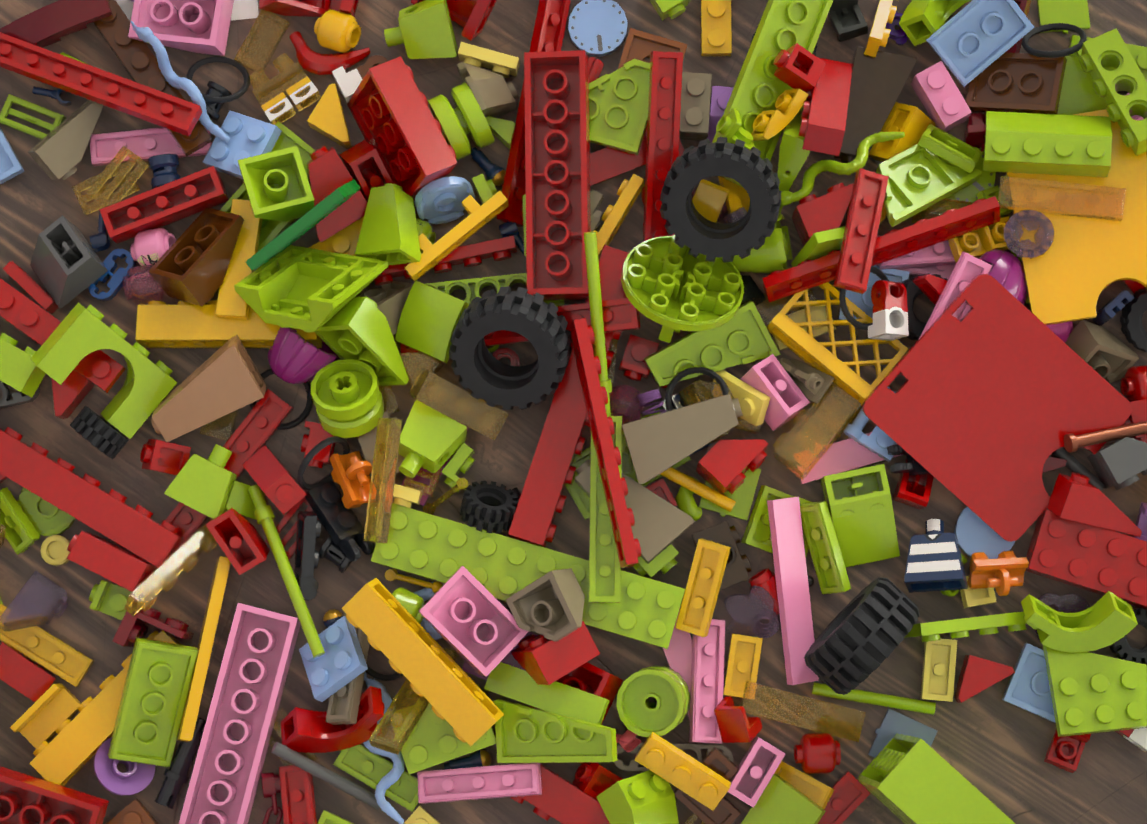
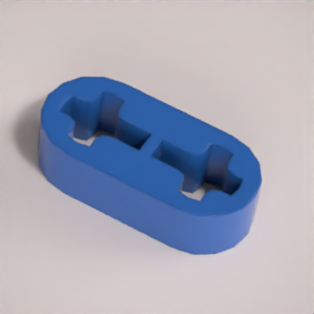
(116, 281)

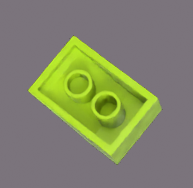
(364, 335)
(640, 800)

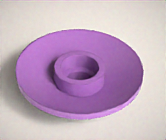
(125, 784)

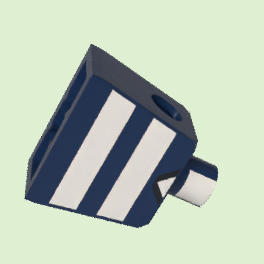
(934, 561)

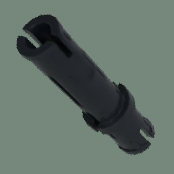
(178, 770)

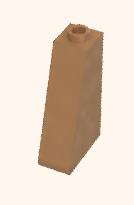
(212, 391)

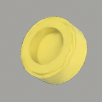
(55, 550)

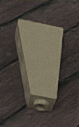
(673, 435)
(655, 519)

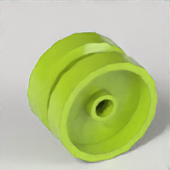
(462, 120)
(347, 398)
(642, 715)

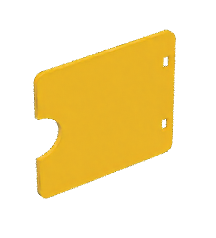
(1090, 251)

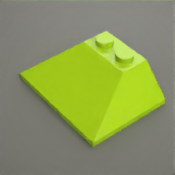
(306, 286)

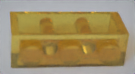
(458, 404)
(816, 431)

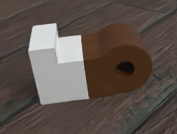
(350, 81)

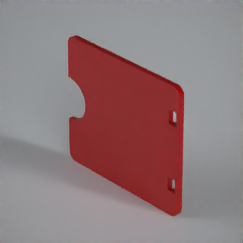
(993, 404)

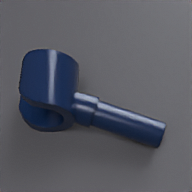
(55, 94)
(509, 229)
(101, 240)

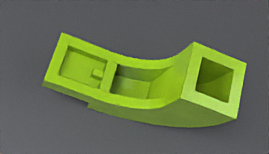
(926, 17)
(1083, 630)

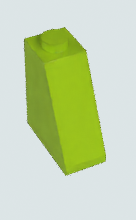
(389, 227)

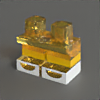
(290, 79)

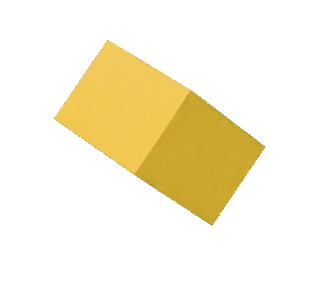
(329, 118)

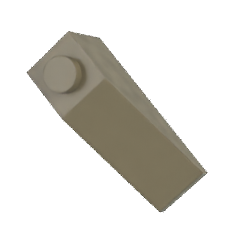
(67, 142)

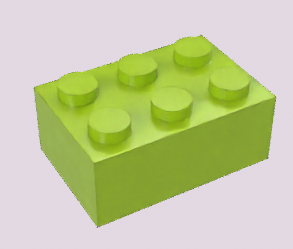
(436, 743)

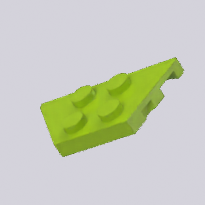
(919, 181)

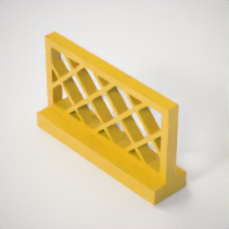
(819, 357)

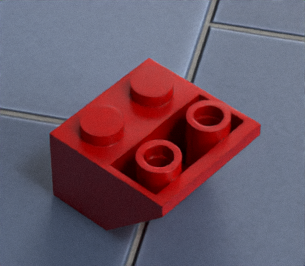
(823, 212)
(727, 463)
(551, 660)

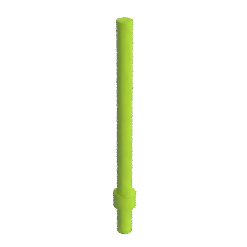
(596, 310)
(265, 516)

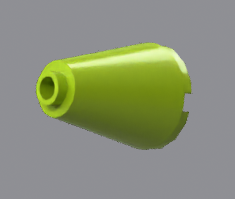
(771, 255)

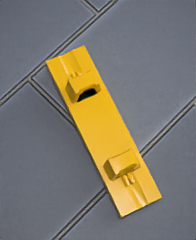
(477, 218)

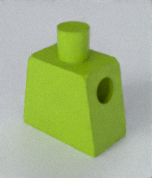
(424, 31)
(428, 439)
(204, 483)

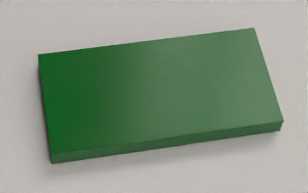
(303, 224)

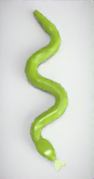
(837, 167)

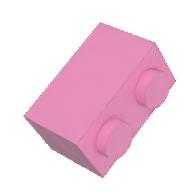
(941, 97)
(776, 383)
(755, 771)

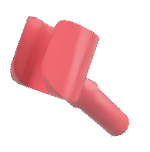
(628, 740)

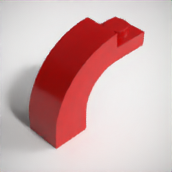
(309, 733)

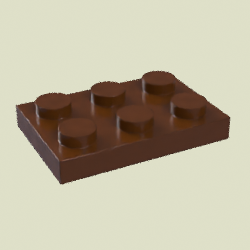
(1018, 85)

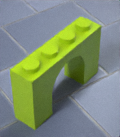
(85, 333)

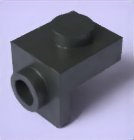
(847, 19)

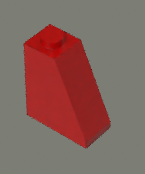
(325, 175)

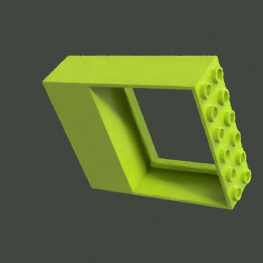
(925, 787)

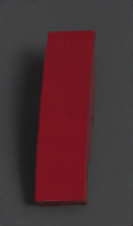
(57, 20)

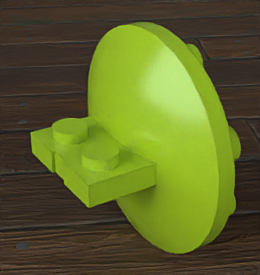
(680, 288)

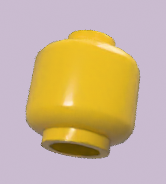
(337, 31)

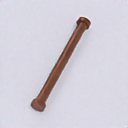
(1074, 442)

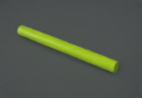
(877, 699)

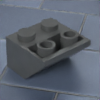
(65, 261)
(1120, 462)

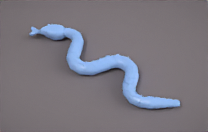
(177, 82)
(398, 761)

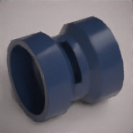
(164, 169)

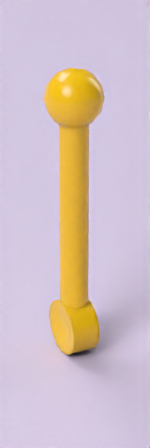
(392, 574)

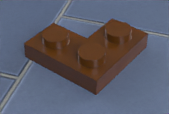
(725, 811)

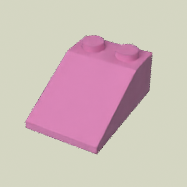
(185, 24)
(473, 622)

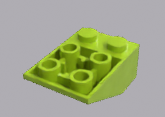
(862, 514)

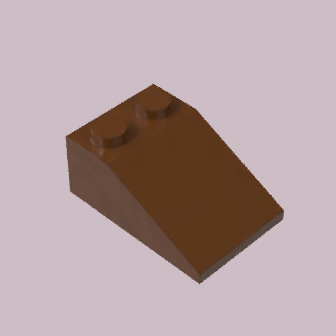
(199, 257)

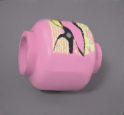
(151, 245)

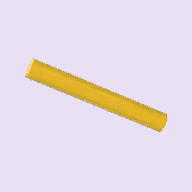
(699, 488)

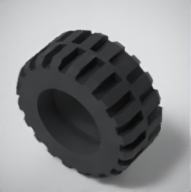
(718, 238)
(498, 381)
(862, 636)

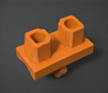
(353, 477)
(997, 573)

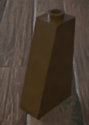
(873, 92)

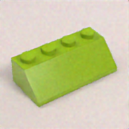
(1047, 144)

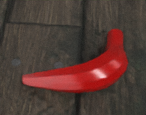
(324, 63)

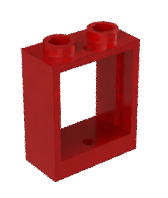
(109, 560)

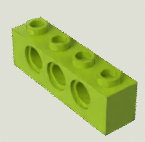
(1112, 51)

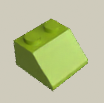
(277, 185)

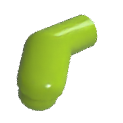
(687, 503)

